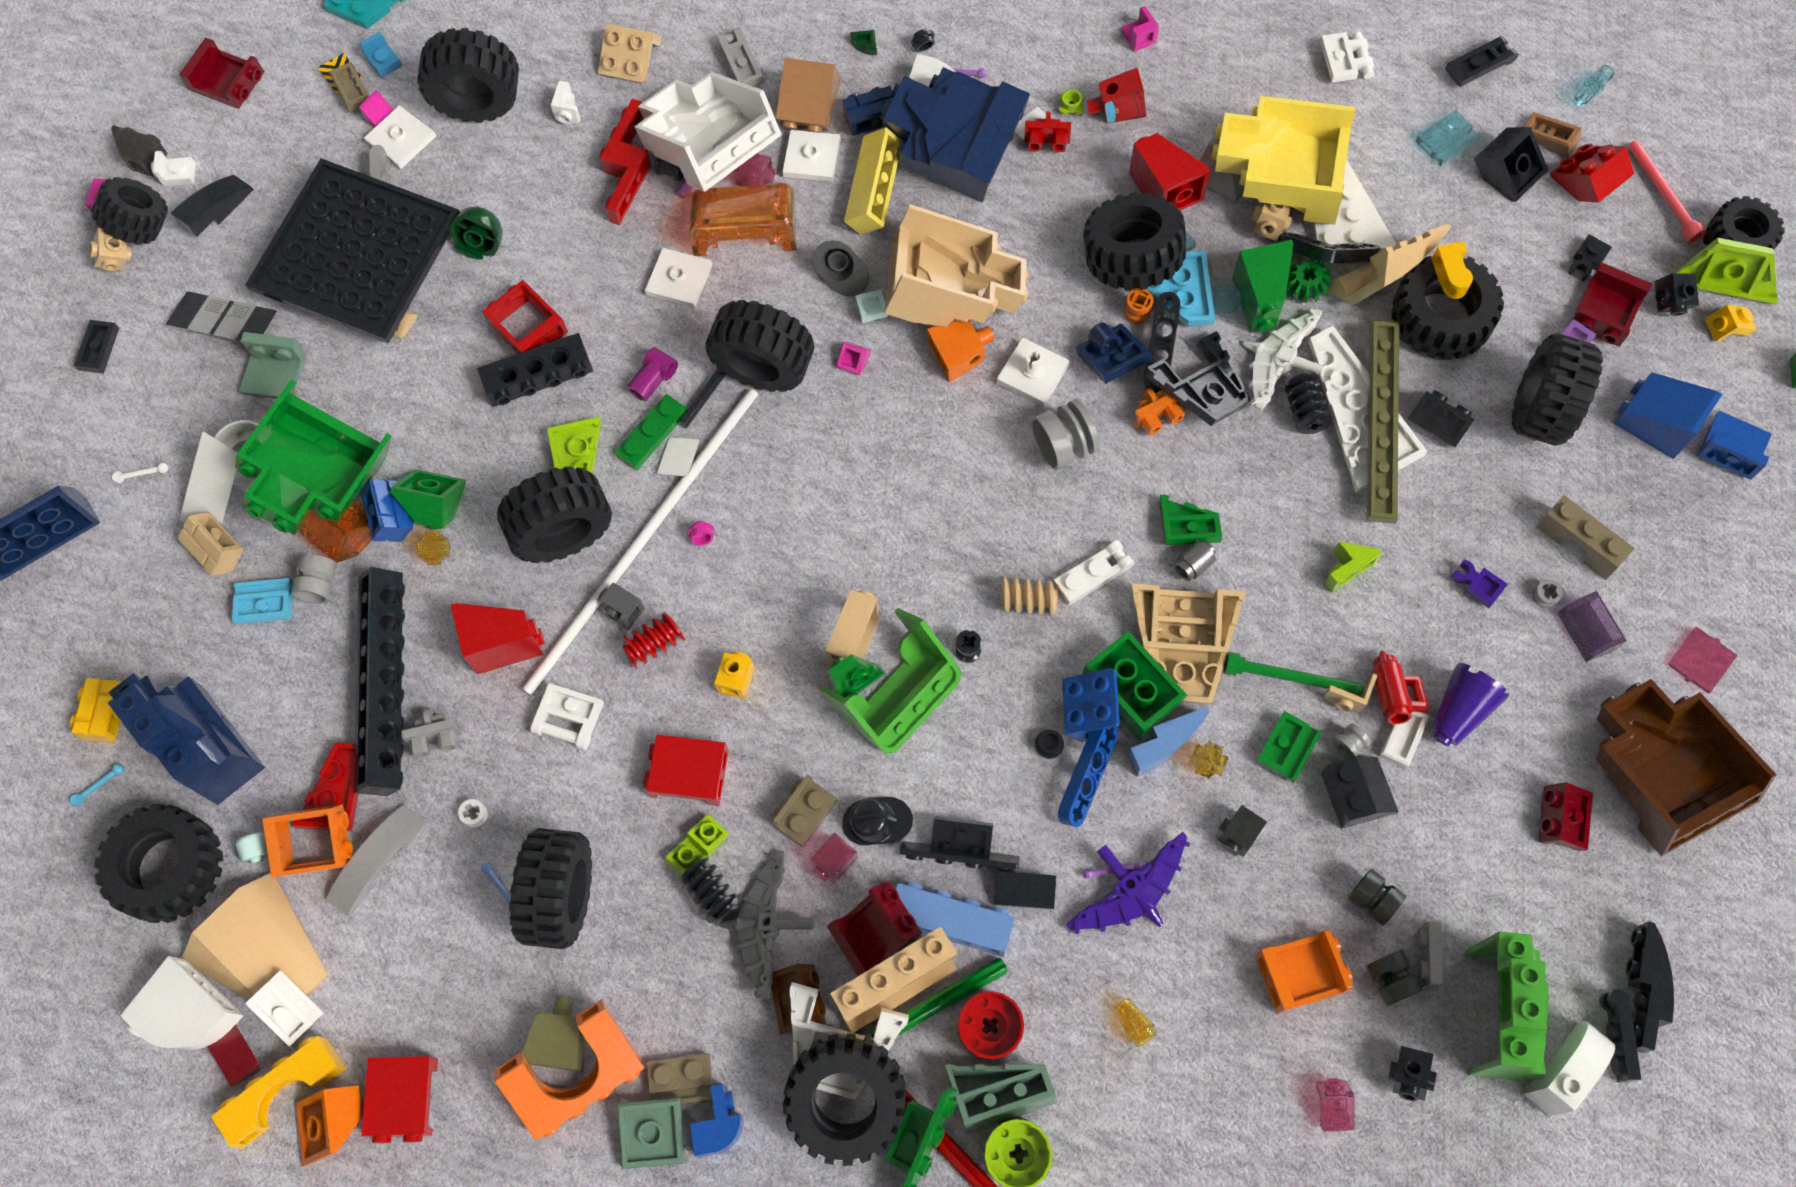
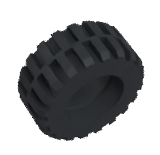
(468, 75)
(1135, 263)
(1438, 334)
(760, 346)
(1557, 389)
(554, 514)
(129, 844)
(550, 888)
(836, 1139)

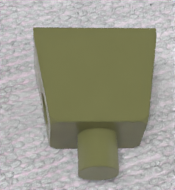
(556, 1039)

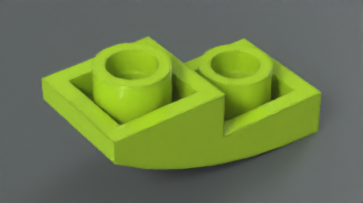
(699, 844)

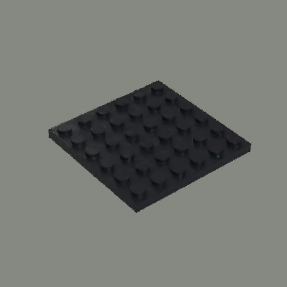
(353, 250)

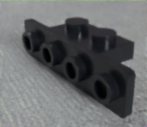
(960, 842)

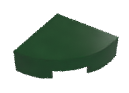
(864, 41)

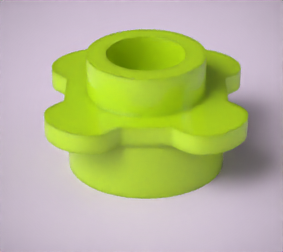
(1074, 97)

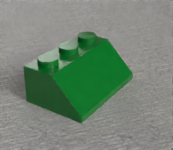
(1144, 687)

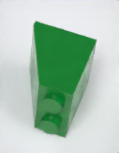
(1262, 282)

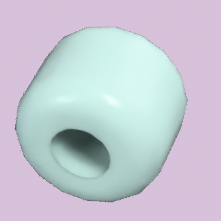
(251, 847)

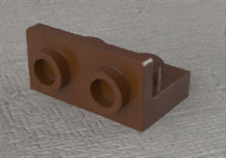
(801, 974)

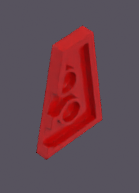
(333, 788)

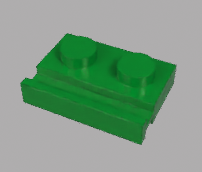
(1288, 746)

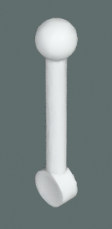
(118, 477)

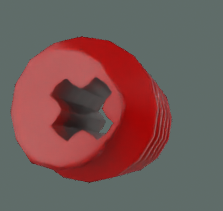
(651, 639)

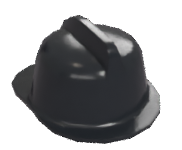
(877, 821)

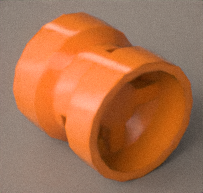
(1138, 306)

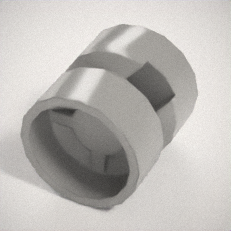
(313, 579)

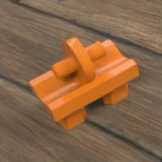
(1154, 407)

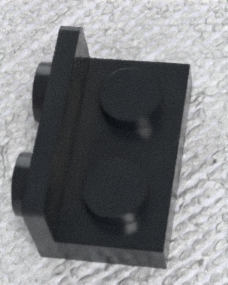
(1441, 418)

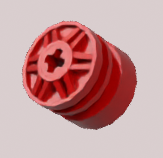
(1009, 1025)

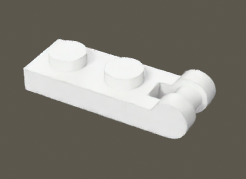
(1093, 573)

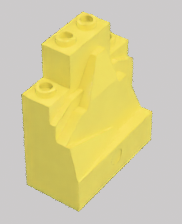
(1289, 154)

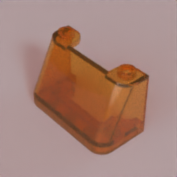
(742, 214)

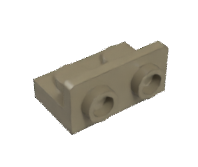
(803, 810)

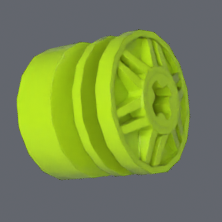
(1005, 1168)

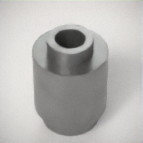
(1195, 560)

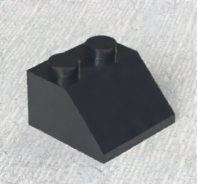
(1512, 162)
(1358, 790)

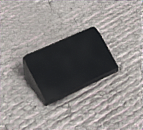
(1025, 890)

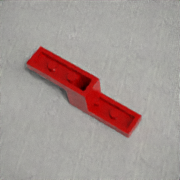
(624, 161)

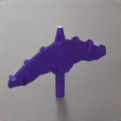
(1135, 891)

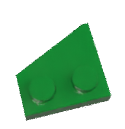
(1188, 523)

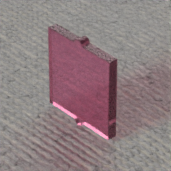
(1702, 659)

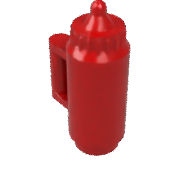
(1393, 690)

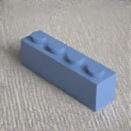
(961, 921)

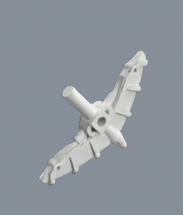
(1279, 355)

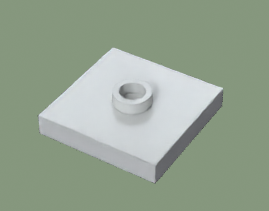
(400, 136)
(811, 155)
(678, 277)

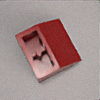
(1594, 171)

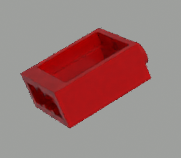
(513, 299)

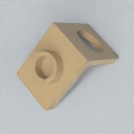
(1347, 701)

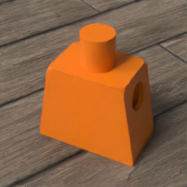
(958, 347)

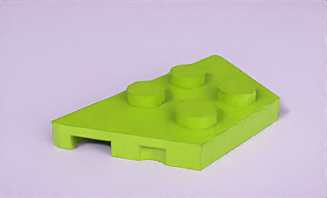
(1735, 270)

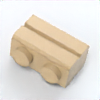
(210, 544)

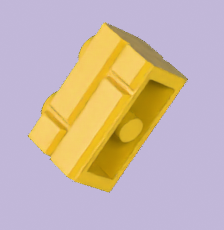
(94, 716)

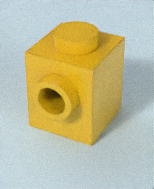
(734, 674)

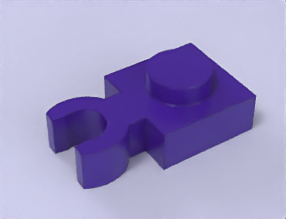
(1482, 586)

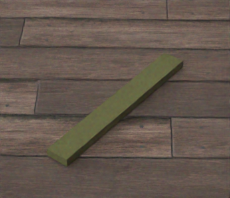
(1383, 423)

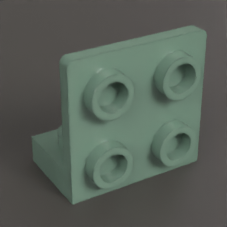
(271, 364)

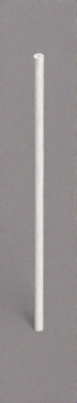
(639, 542)

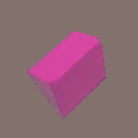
(375, 109)
(852, 357)

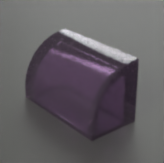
(1591, 626)

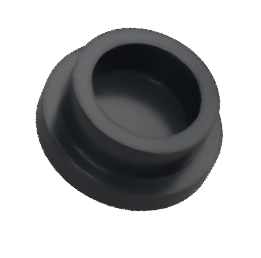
(923, 40)
(1049, 744)

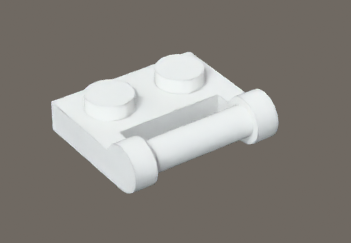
(570, 707)

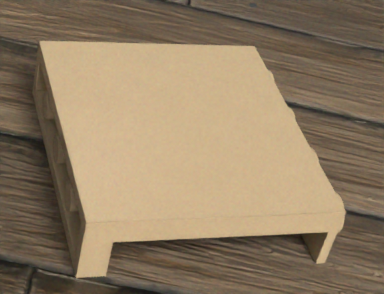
(896, 980)

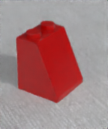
(1168, 171)
(495, 636)

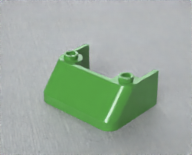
(908, 693)

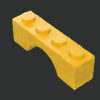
(246, 1116)

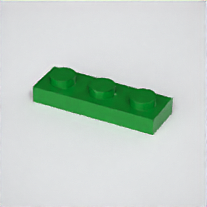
(650, 432)

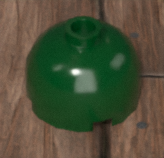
(476, 232)

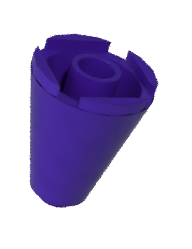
(1466, 704)

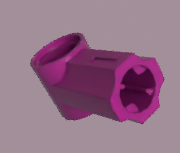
(656, 368)

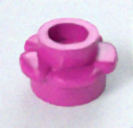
(701, 533)

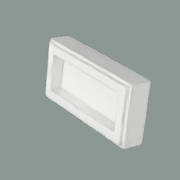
(1404, 739)

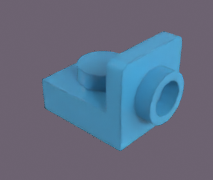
(380, 54)

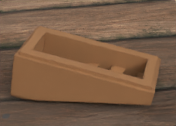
(1549, 140)

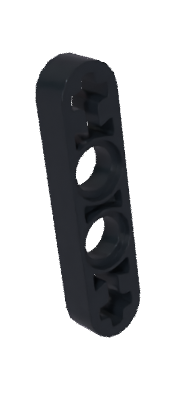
(1159, 342)

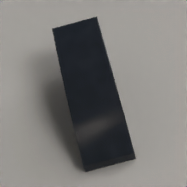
(211, 204)

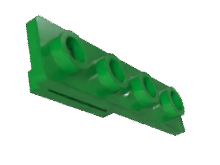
(918, 1135)

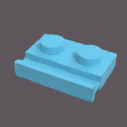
(262, 601)

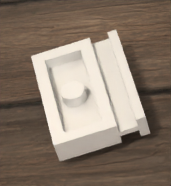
(284, 1008)

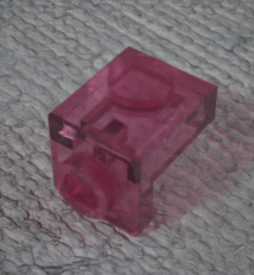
(1336, 1105)

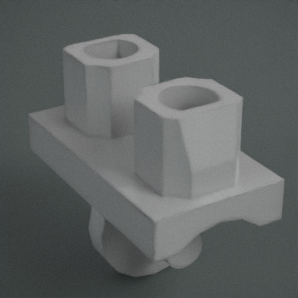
(431, 729)

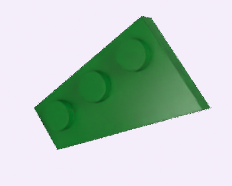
(853, 675)

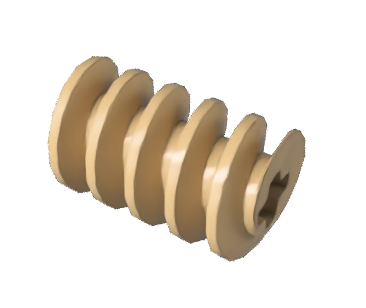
(1029, 596)

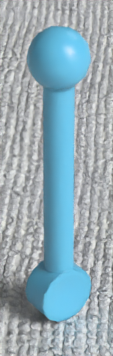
(77, 800)

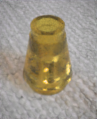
(1135, 1023)

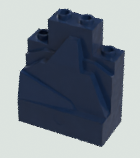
(954, 128)
(186, 734)

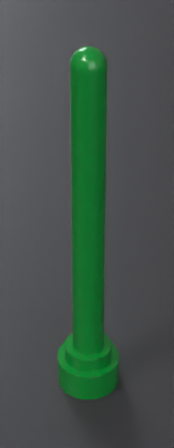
(1237, 665)

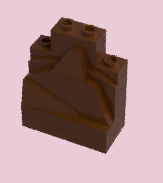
(1678, 764)

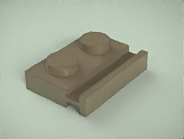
(681, 1077)

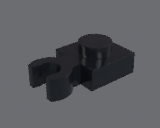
(1589, 256)

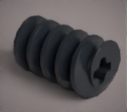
(1305, 403)
(709, 893)

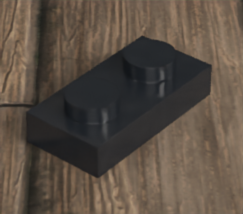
(96, 346)

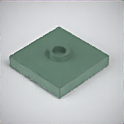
(651, 1133)

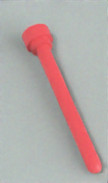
(1692, 230)

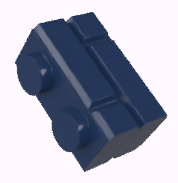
(864, 110)

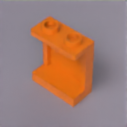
(1304, 971)

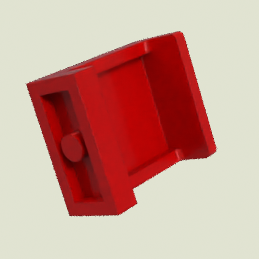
(686, 768)
(398, 1098)

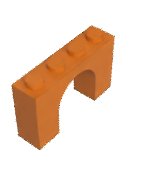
(546, 1107)

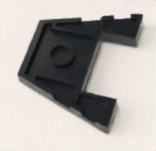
(1209, 393)

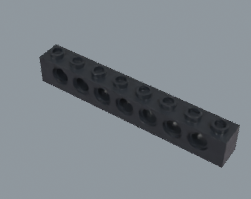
(370, 691)

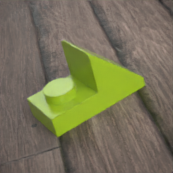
(1353, 561)

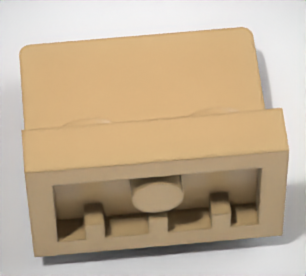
(626, 52)

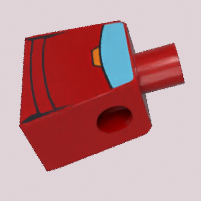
(1120, 98)

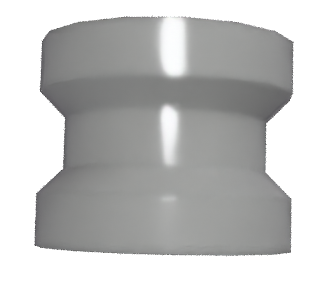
(1351, 741)

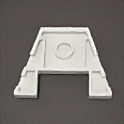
(807, 1032)

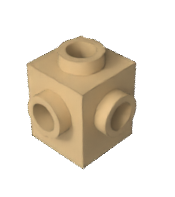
(1271, 220)
(108, 251)

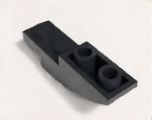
(1652, 974)

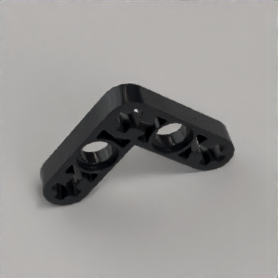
(1330, 252)

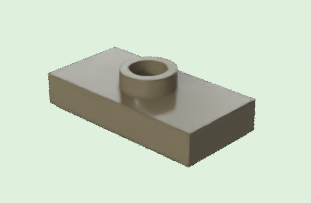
(349, 86)

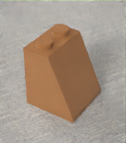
(807, 95)

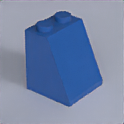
(1666, 412)

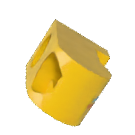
(1451, 269)

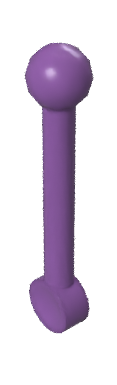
(981, 73)
(1089, 873)

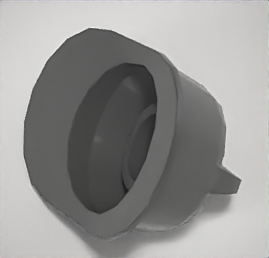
(841, 268)

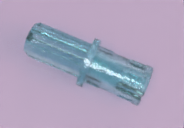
(1594, 85)

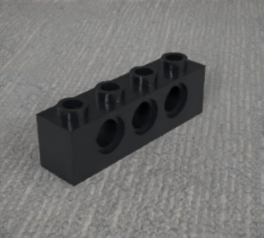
(522, 365)

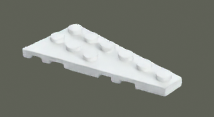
(1356, 218)
(1347, 397)

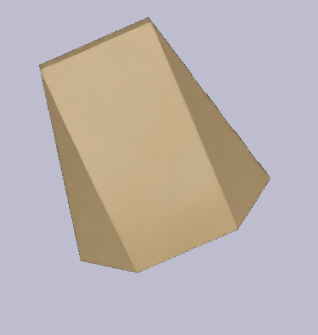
(1386, 266)
(1188, 634)
(253, 940)

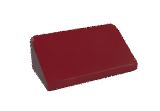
(234, 1057)

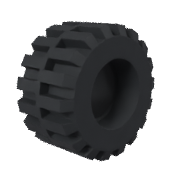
(129, 210)
(1750, 217)

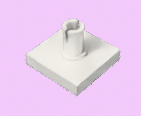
(1033, 372)

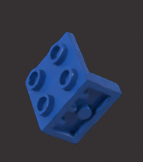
(1735, 445)
(1090, 703)

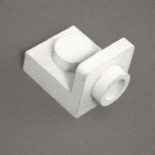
(563, 104)
(173, 171)

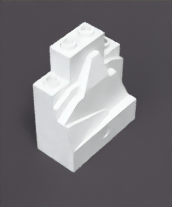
(707, 127)

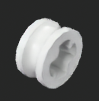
(463, 811)

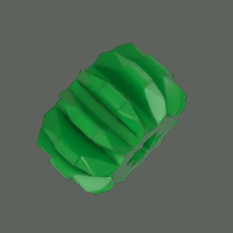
(1309, 280)

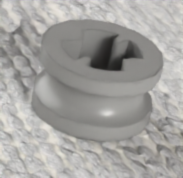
(1545, 602)

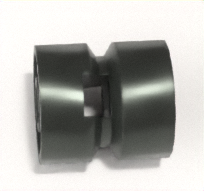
(1377, 897)
(1400, 988)

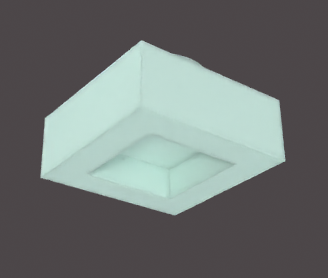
(871, 306)

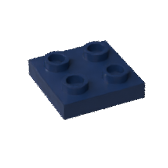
(1112, 351)

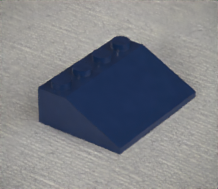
(43, 527)

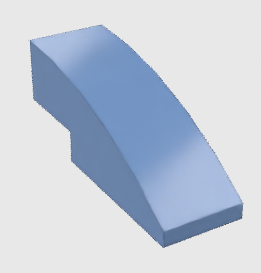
(1166, 741)

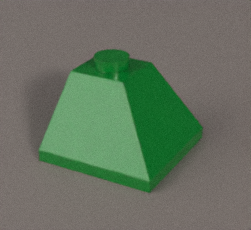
(429, 497)

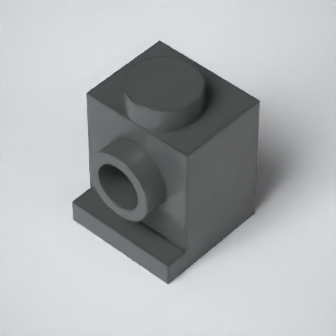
(621, 605)

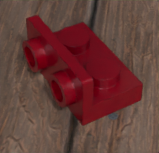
(1566, 816)

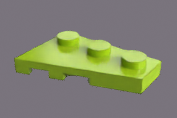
(575, 443)

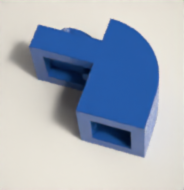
(721, 1133)

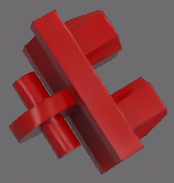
(1047, 131)

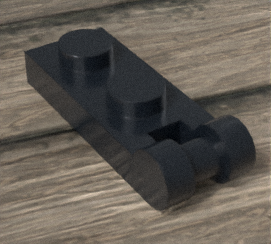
(1481, 61)
(1621, 1032)

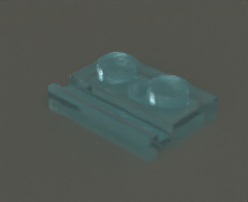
(1448, 137)

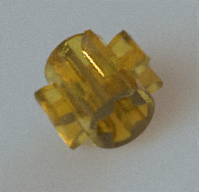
(433, 547)
(1208, 759)

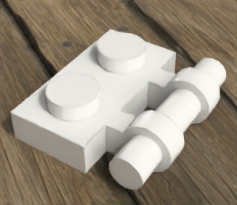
(1339, 56)

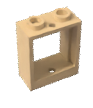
(854, 626)

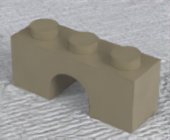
(1602, 546)

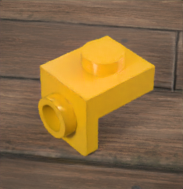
(1729, 321)

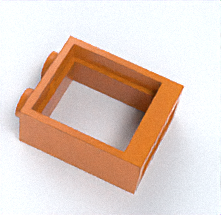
(280, 846)

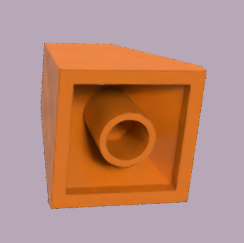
(327, 1121)

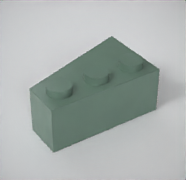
(999, 1092)

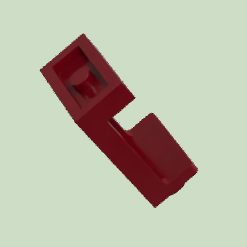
(221, 74)
(1611, 303)
(874, 929)

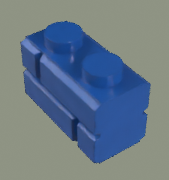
(384, 513)

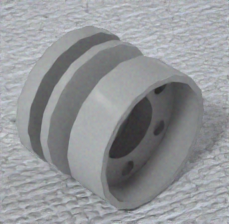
(1065, 434)

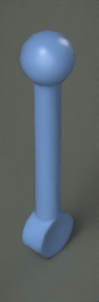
(487, 868)

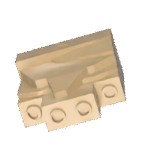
(950, 271)

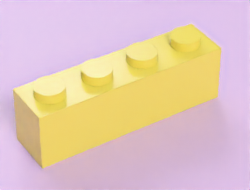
(873, 181)

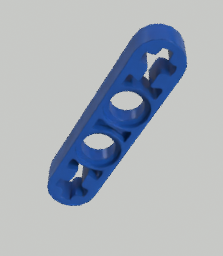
(1101, 743)

